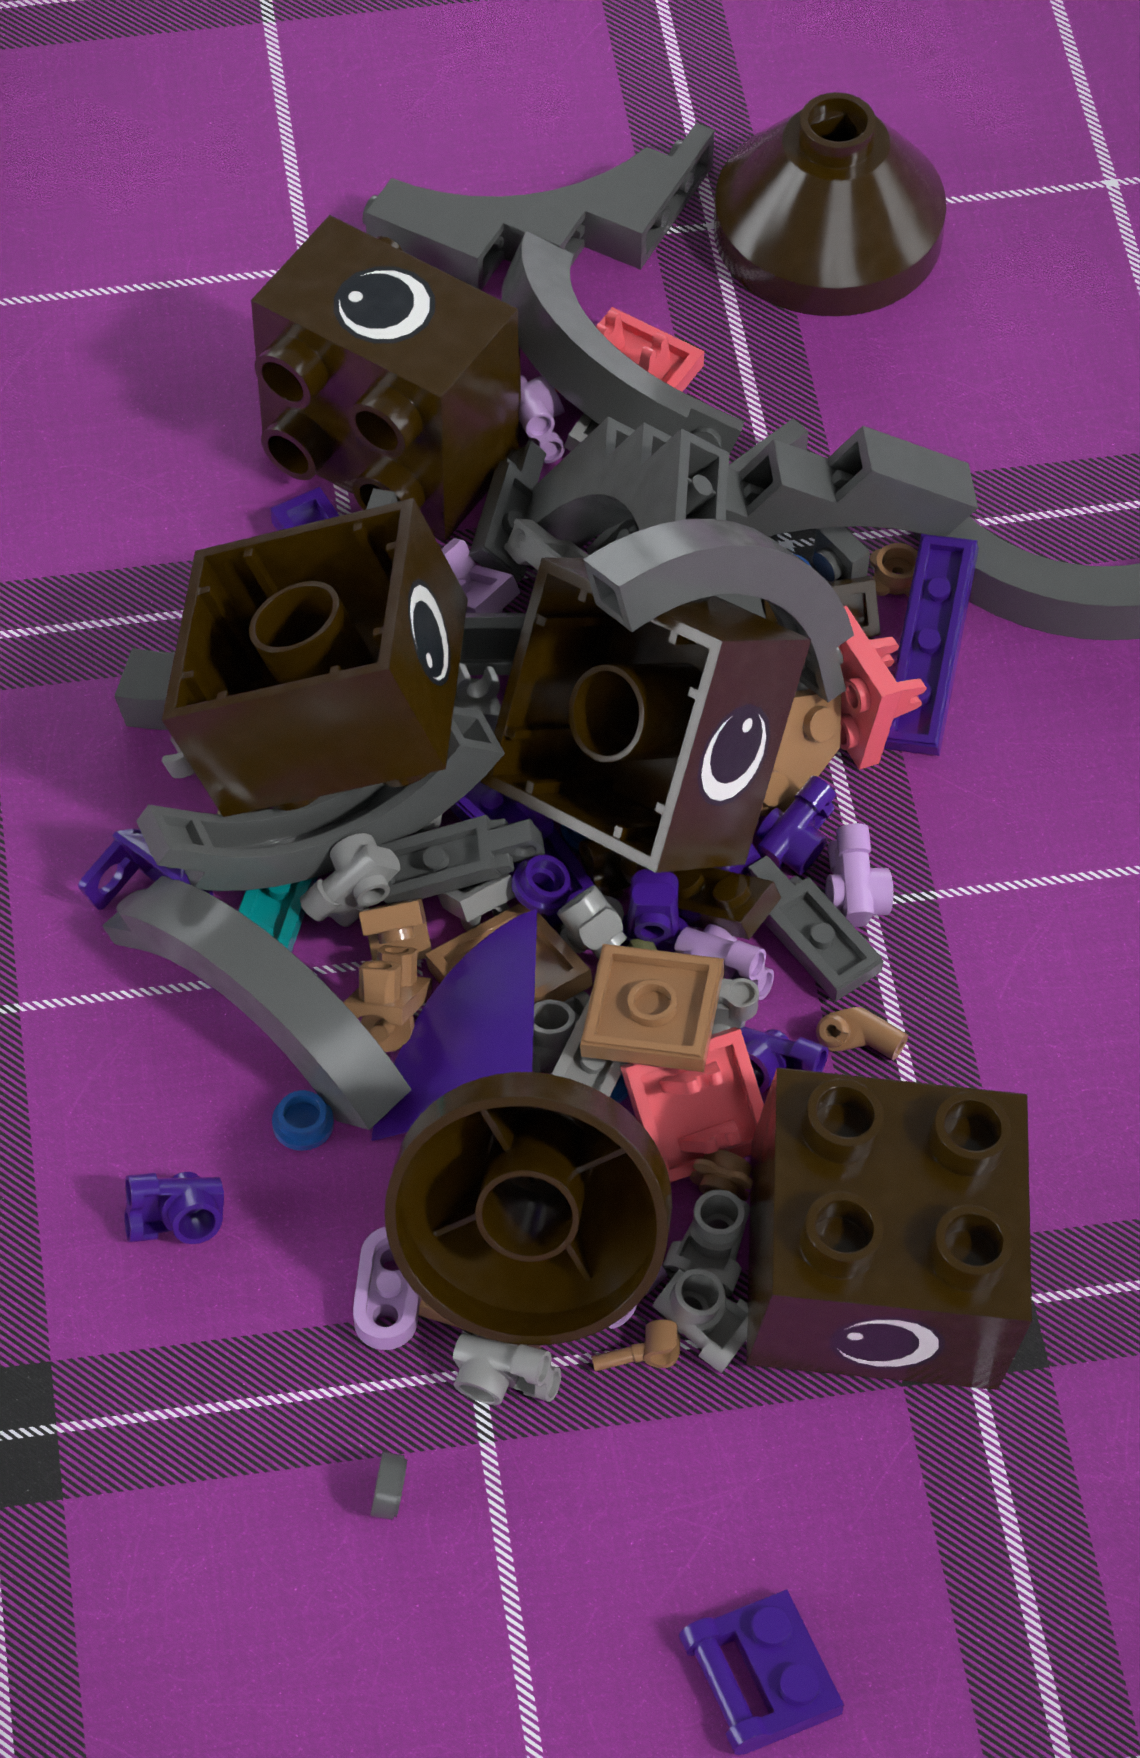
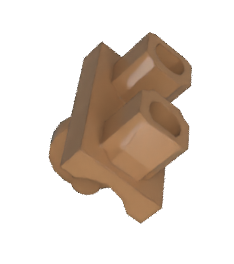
(390, 995)

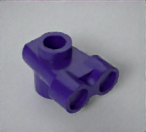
(794, 835)
(653, 910)
(774, 1050)
(179, 1204)

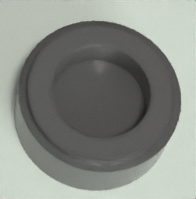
(389, 1486)

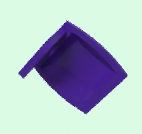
(131, 854)

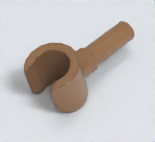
(659, 1350)

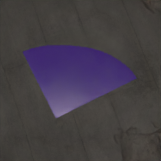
(471, 1024)

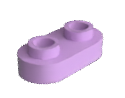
(383, 1294)

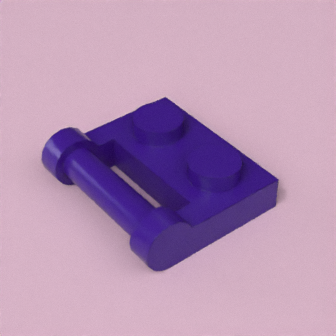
(780, 1663)

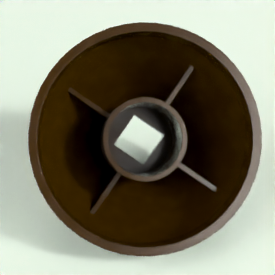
(829, 211)
(528, 1208)

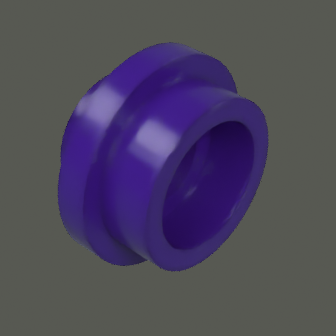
(547, 872)

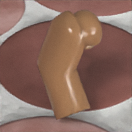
(860, 1028)

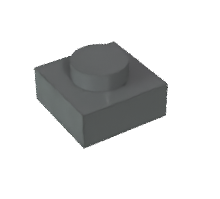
(839, 554)

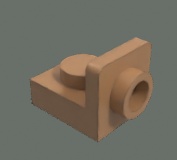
(397, 925)

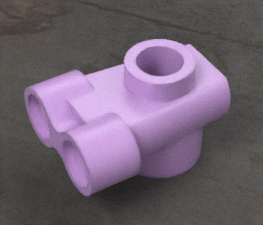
(536, 415)
(855, 886)
(740, 958)

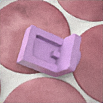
(485, 588)

